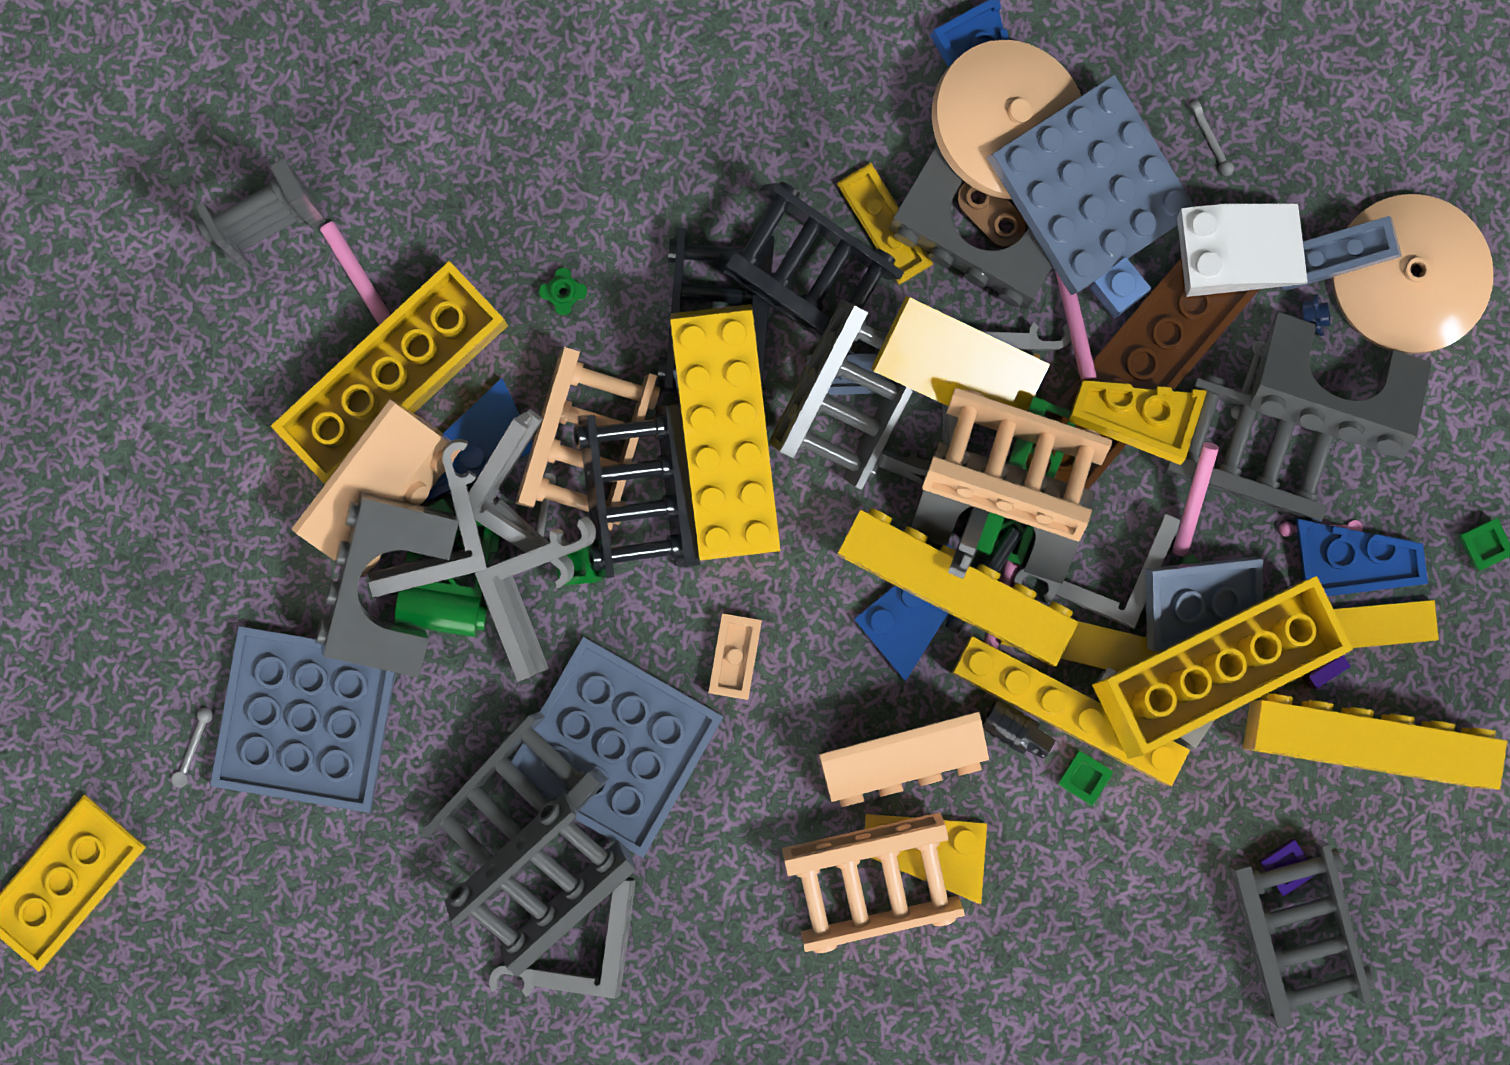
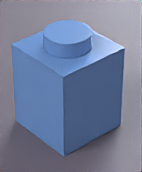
(1120, 288)

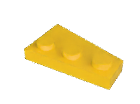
(1143, 418)
(959, 856)

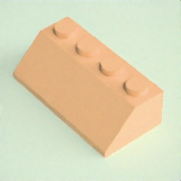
(392, 459)
(904, 757)

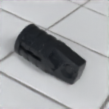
(1016, 730)

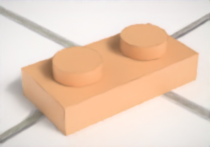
(735, 656)

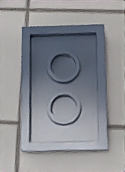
(1198, 596)

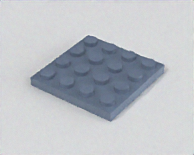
(1091, 184)
(301, 723)
(630, 730)

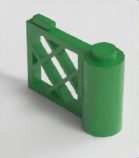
(446, 606)

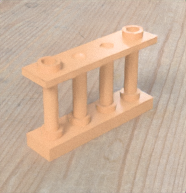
(559, 410)
(1017, 502)
(884, 844)

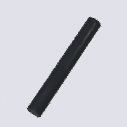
(995, 562)

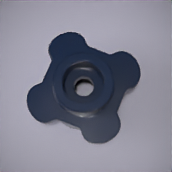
(1317, 313)

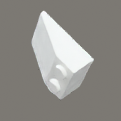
(1240, 247)

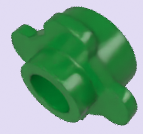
(563, 303)

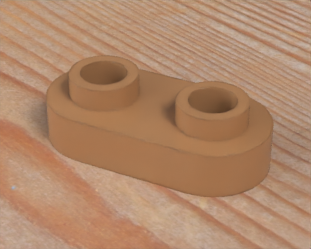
(989, 214)

